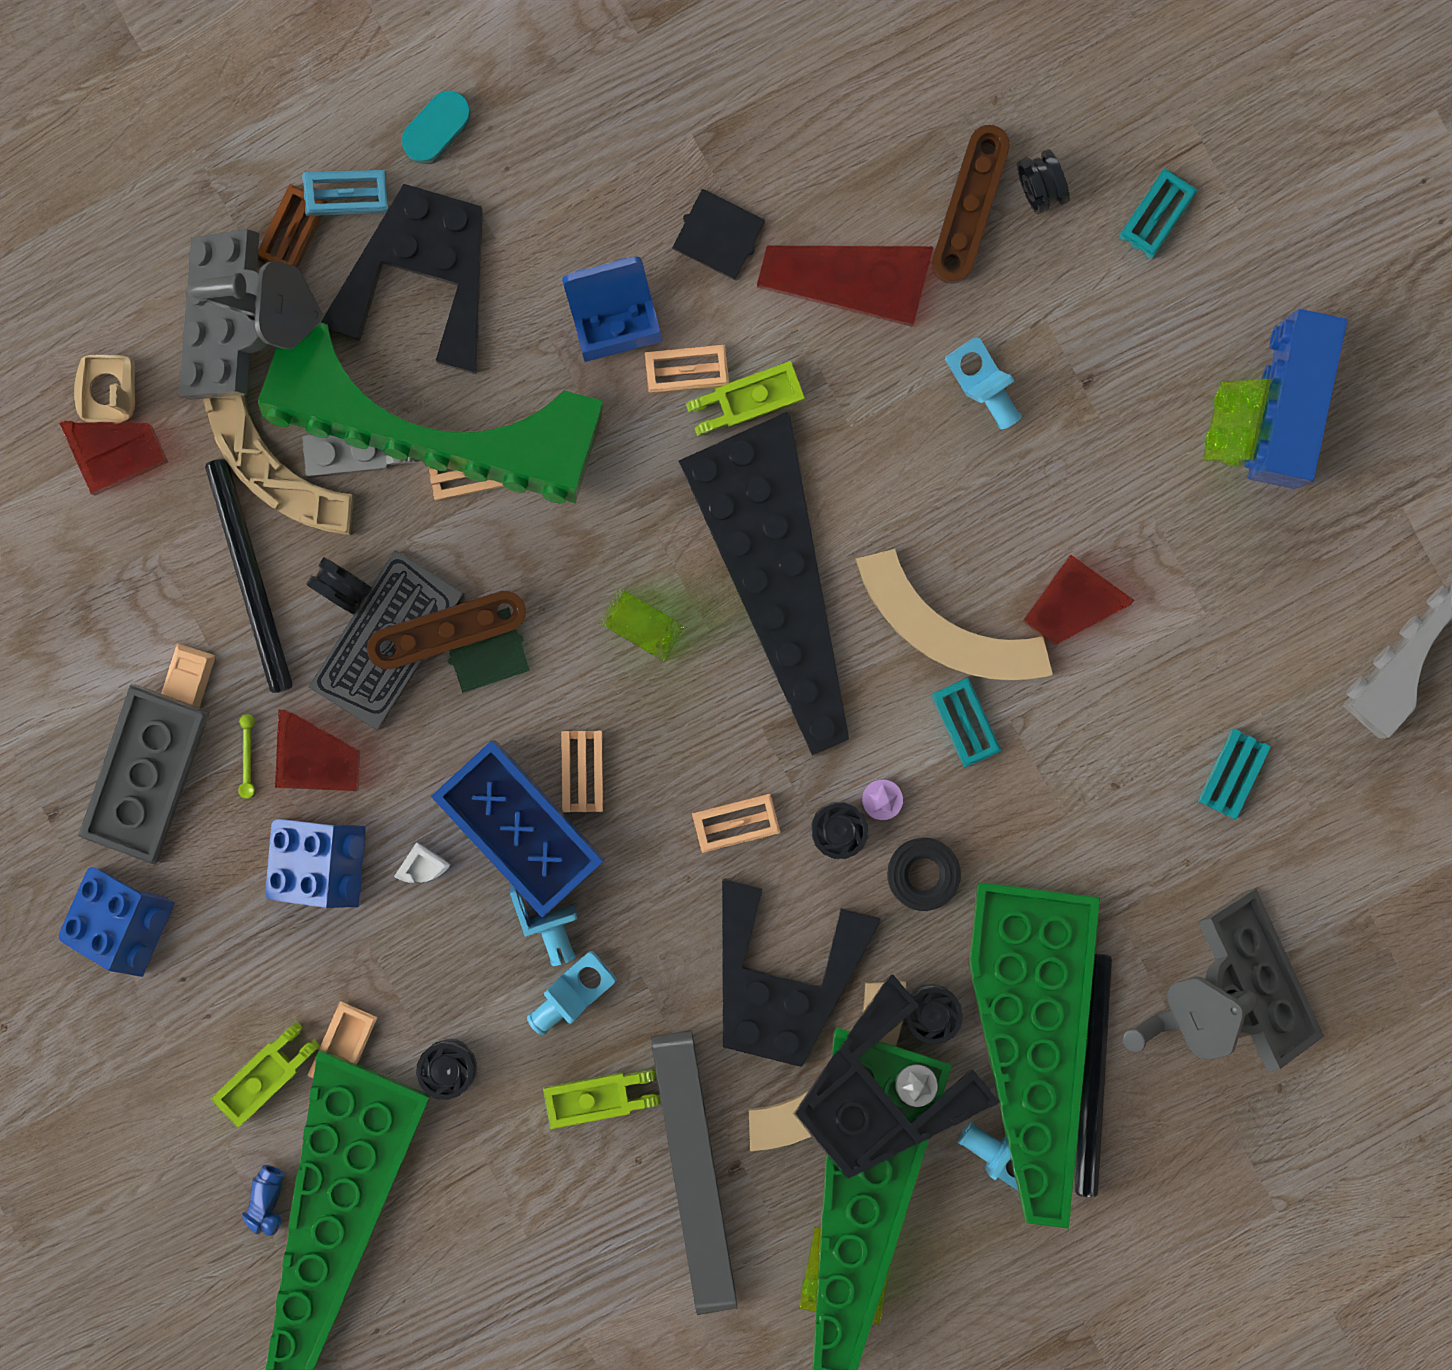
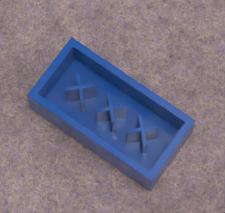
(1298, 398)
(518, 827)

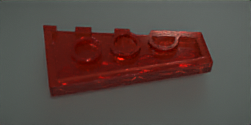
(859, 279)

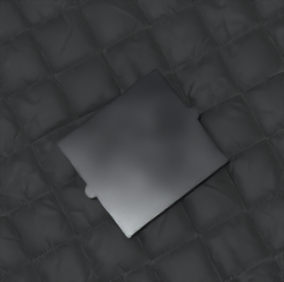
(718, 234)

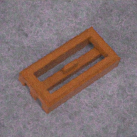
(276, 225)

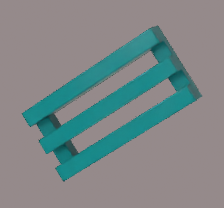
(1138, 242)
(950, 691)
(1248, 780)

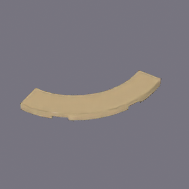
(267, 476)
(941, 639)
(776, 1124)

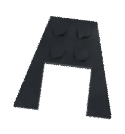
(429, 238)
(771, 1012)
(856, 1117)

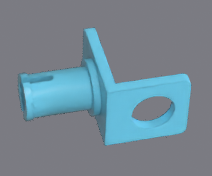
(987, 384)
(550, 927)
(568, 995)
(990, 1150)

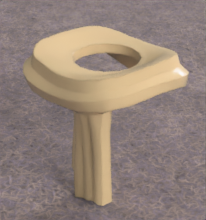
(121, 398)

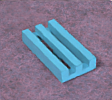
(345, 208)

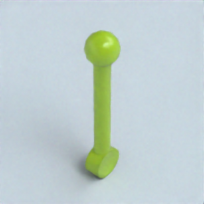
(247, 789)

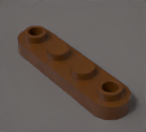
(970, 204)
(446, 630)

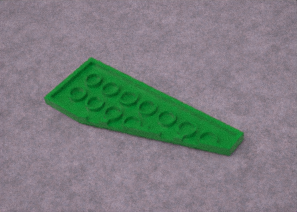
(1033, 1000)

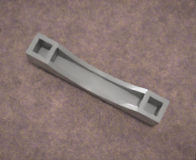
(1391, 689)

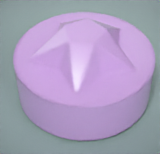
(882, 799)

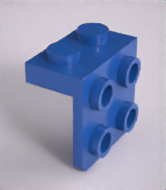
(612, 308)
(315, 863)
(115, 923)

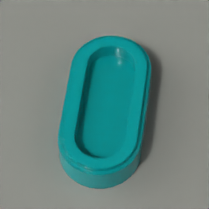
(436, 127)

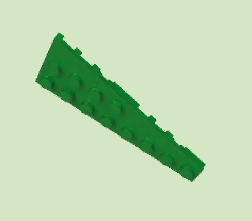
(347, 1166)
(864, 1222)

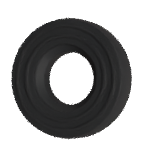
(924, 899)

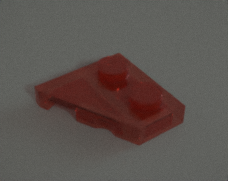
(113, 452)
(1074, 602)
(312, 757)

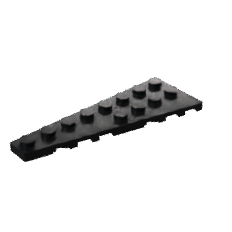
(762, 529)

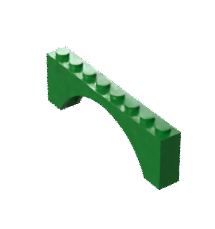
(535, 454)

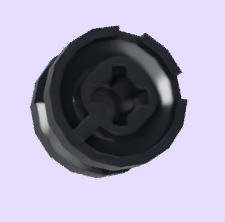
(1043, 181)
(338, 585)
(839, 830)
(937, 1016)
(446, 1069)

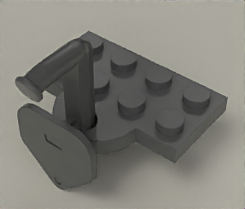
(237, 312)
(1243, 994)

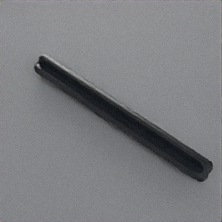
(248, 575)
(1093, 1081)

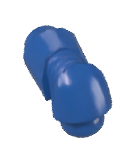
(264, 1197)

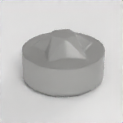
(916, 1085)

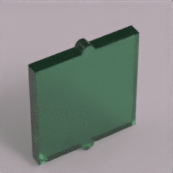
(489, 659)

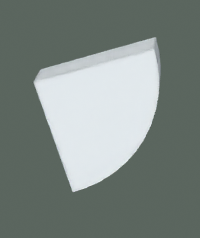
(421, 865)

